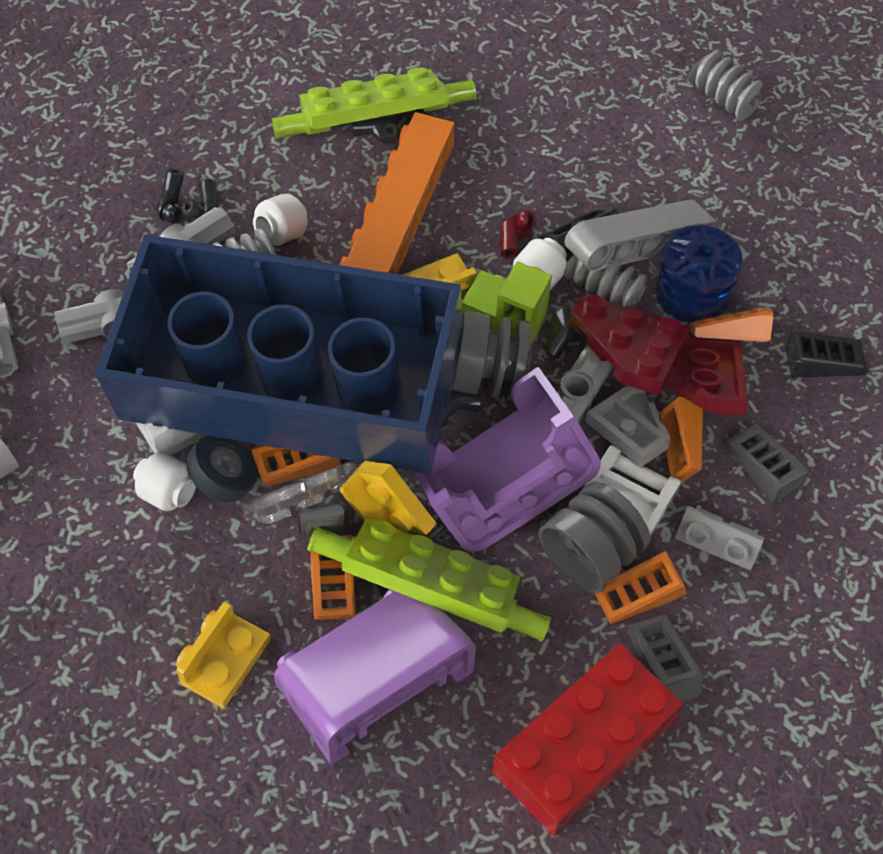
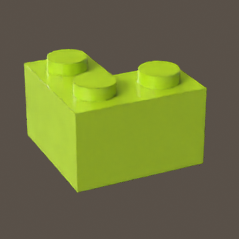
(519, 297)

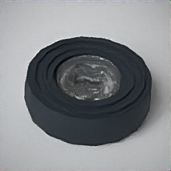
(205, 468)

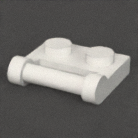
(646, 502)

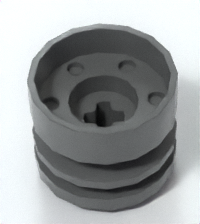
(491, 355)
(595, 537)

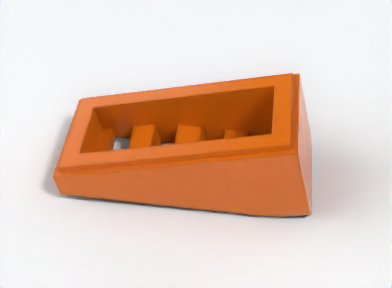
(743, 325)
(685, 428)
(300, 468)
(317, 580)
(661, 595)

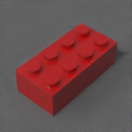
(586, 738)

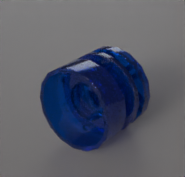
(698, 273)

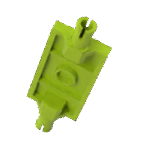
(371, 99)
(432, 575)

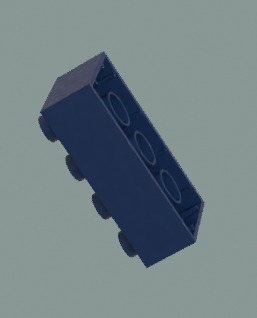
(284, 352)

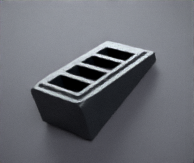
(814, 366)

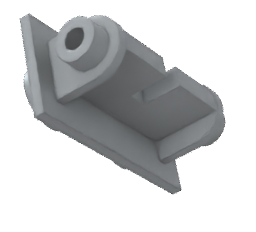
(719, 538)

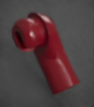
(515, 229)

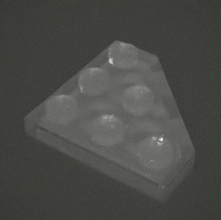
(302, 493)

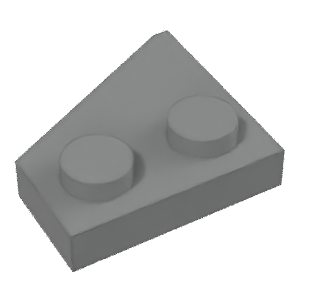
(630, 425)

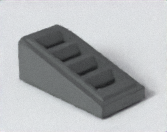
(764, 477)
(325, 516)
(685, 679)

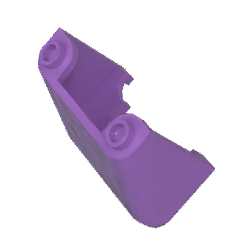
(511, 467)
(371, 668)

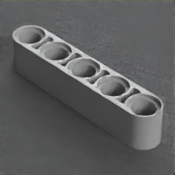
(632, 234)

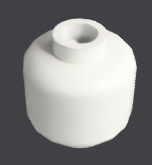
(281, 218)
(545, 255)
(163, 482)

